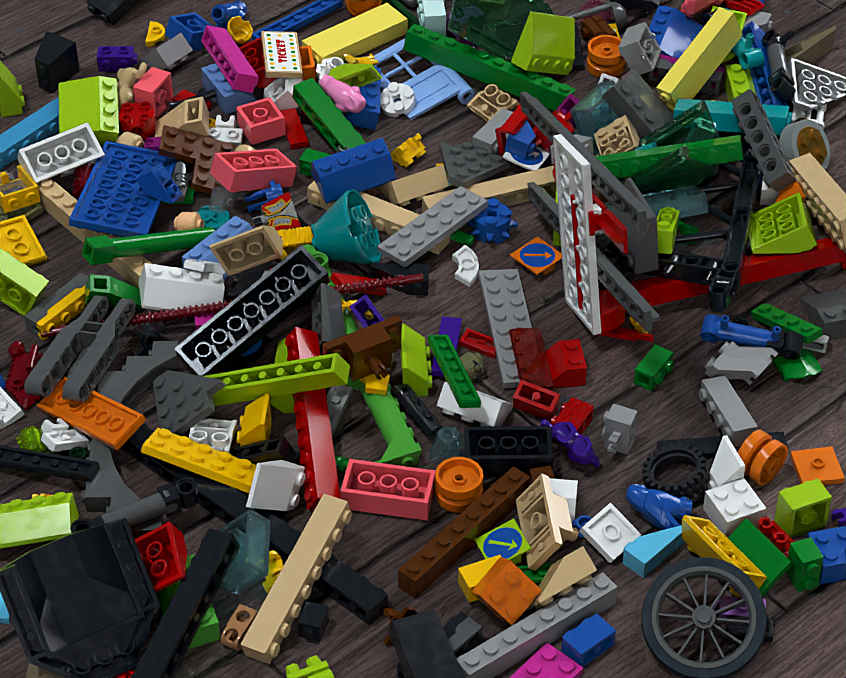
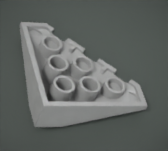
(815, 85)

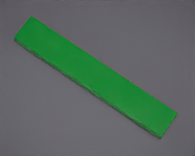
(454, 371)

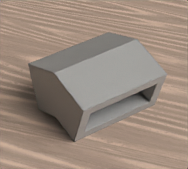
(816, 347)

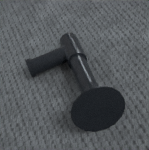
(202, 93)

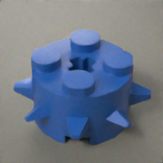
(493, 223)

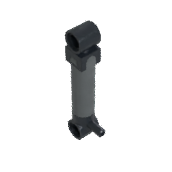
(780, 80)
(166, 501)

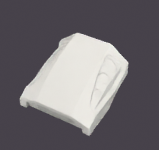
(215, 433)

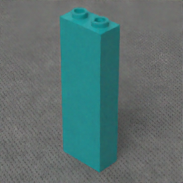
(725, 119)

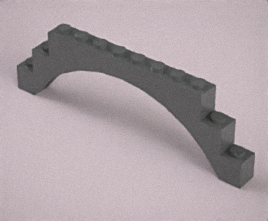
(107, 488)

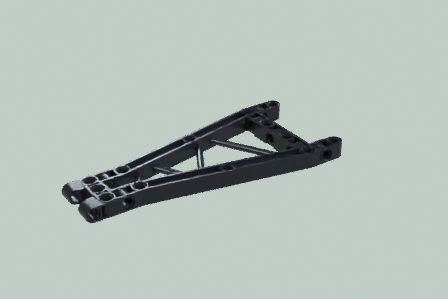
(721, 274)

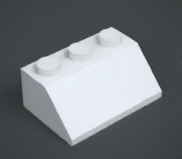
(490, 413)

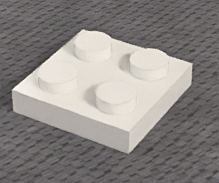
(609, 532)

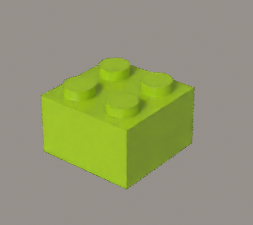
(803, 508)

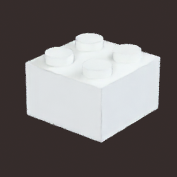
(731, 504)

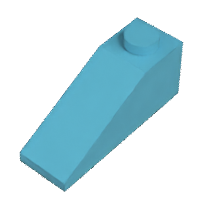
(651, 550)

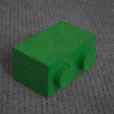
(806, 564)

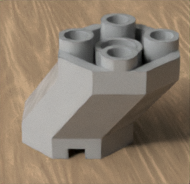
(740, 362)

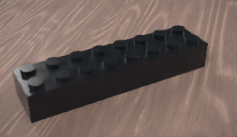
(253, 314)

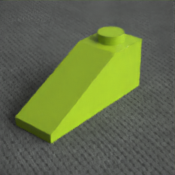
(355, 74)

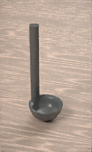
(618, 10)

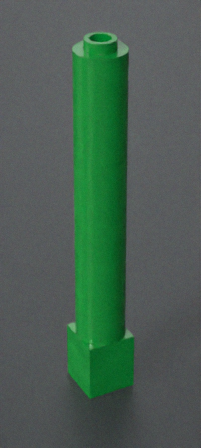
(103, 250)

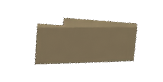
(812, 47)

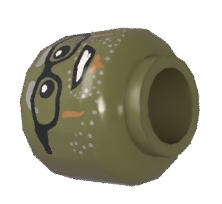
(473, 364)

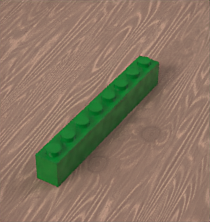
(706, 151)

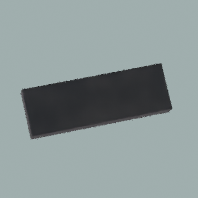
(417, 409)

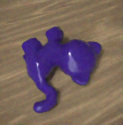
(578, 446)

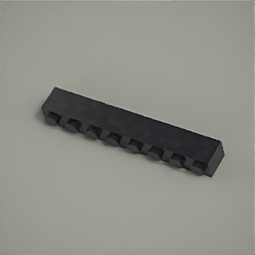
(188, 606)

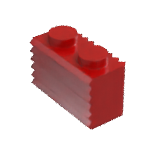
(577, 413)

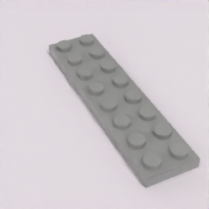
(505, 311)

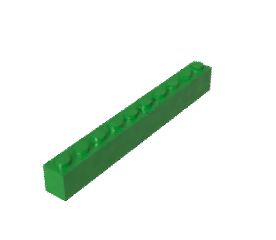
(485, 67)

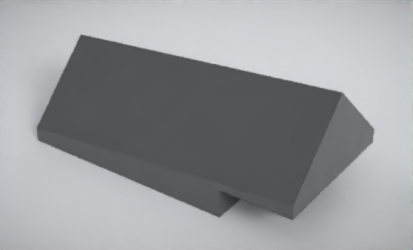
(327, 314)

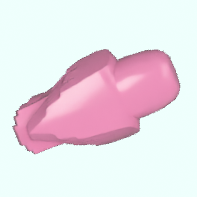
(344, 96)

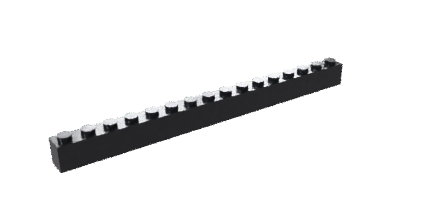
(228, 503)

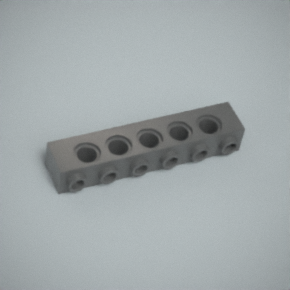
(763, 141)

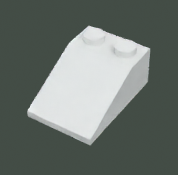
(276, 486)

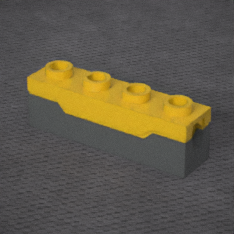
(58, 307)

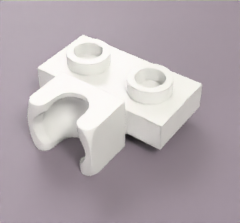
(226, 131)
(59, 438)

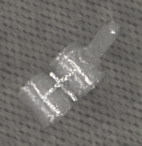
(222, 198)

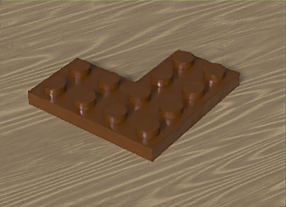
(195, 150)

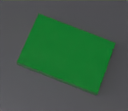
(761, 553)

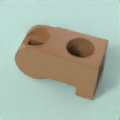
(238, 627)

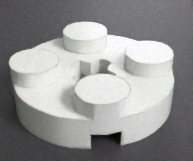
(393, 92)

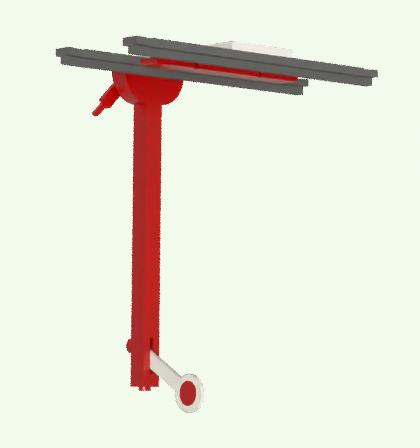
(583, 214)

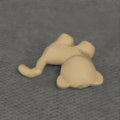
(127, 79)

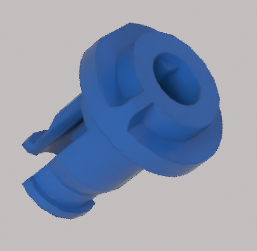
(271, 193)

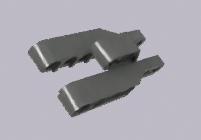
(100, 345)

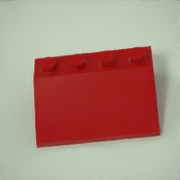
(163, 555)

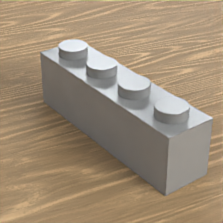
(727, 409)

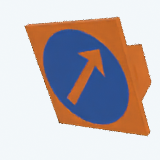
(537, 256)

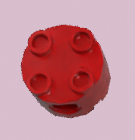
(137, 119)

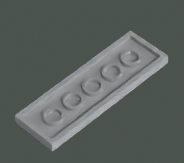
(432, 226)

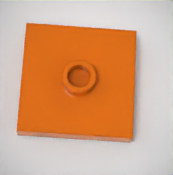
(817, 464)

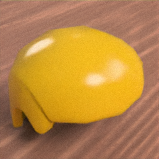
(239, 30)

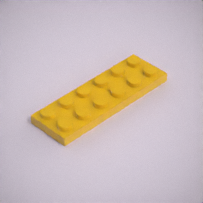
(200, 459)

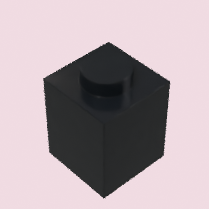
(313, 621)

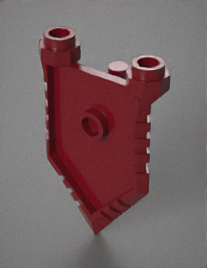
(19, 370)

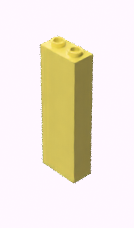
(358, 34)
(700, 58)

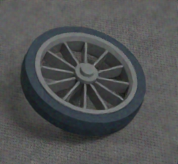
(704, 618)

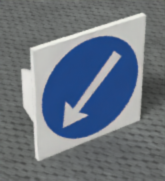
(531, 162)

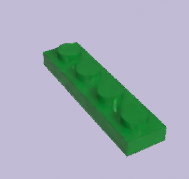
(775, 317)

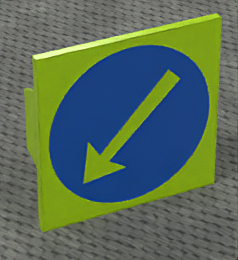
(504, 541)

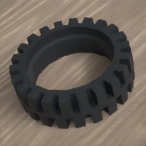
(672, 456)

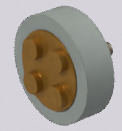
(805, 138)

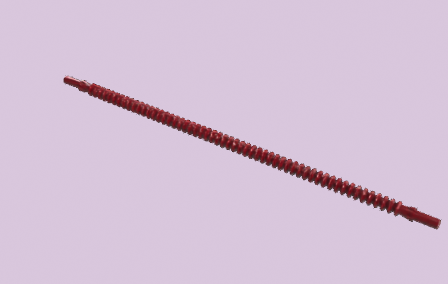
(400, 280)

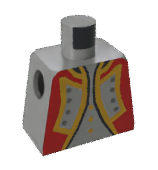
(278, 214)

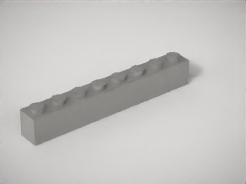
(538, 629)

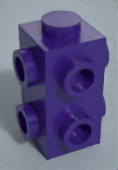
(116, 57)

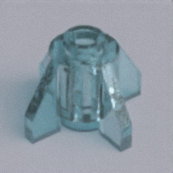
(447, 443)

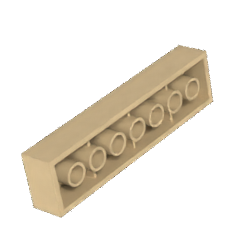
(823, 197)

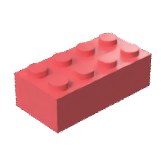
(252, 169)
(388, 489)

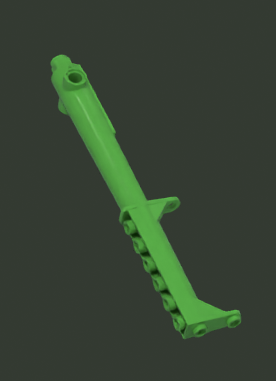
(384, 408)

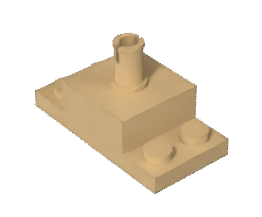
(544, 521)

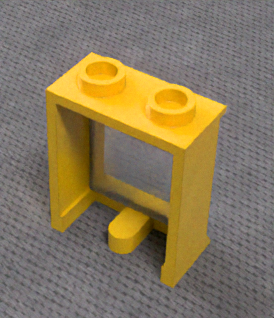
(19, 192)

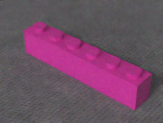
(229, 59)

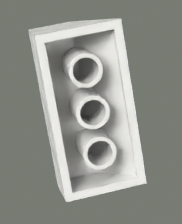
(60, 153)
(177, 287)

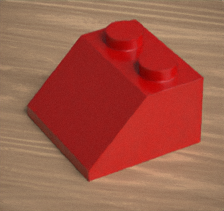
(567, 364)

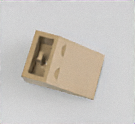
(189, 116)
(617, 137)
(562, 575)

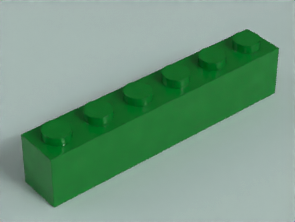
(325, 115)

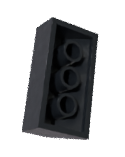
(247, 278)

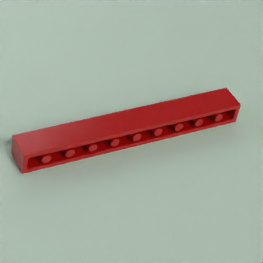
(313, 426)

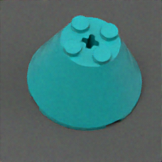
(347, 231)

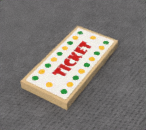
(281, 54)

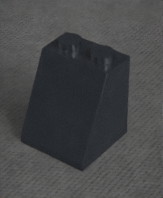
(55, 61)

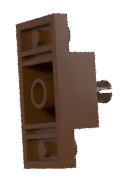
(369, 348)

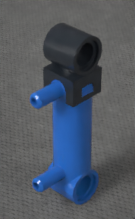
(720, 329)

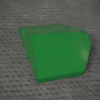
(796, 369)

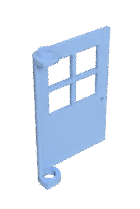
(430, 86)

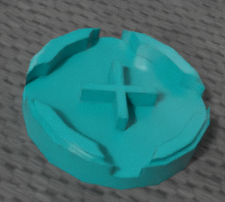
(212, 218)

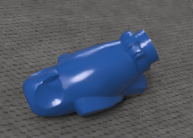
(223, 13)
(658, 506)

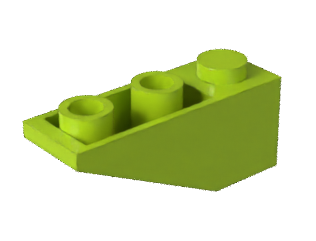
(666, 229)

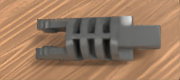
(180, 179)

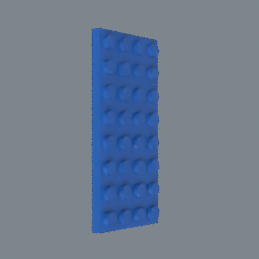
(112, 196)

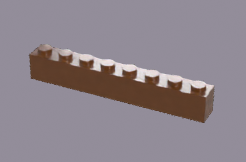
(461, 533)

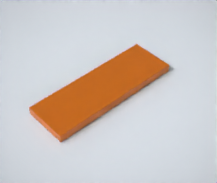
(95, 417)

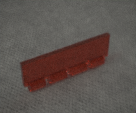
(531, 357)

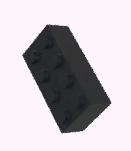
(508, 446)

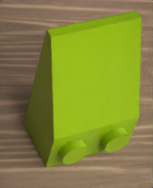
(10, 93)

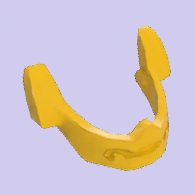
(363, 60)

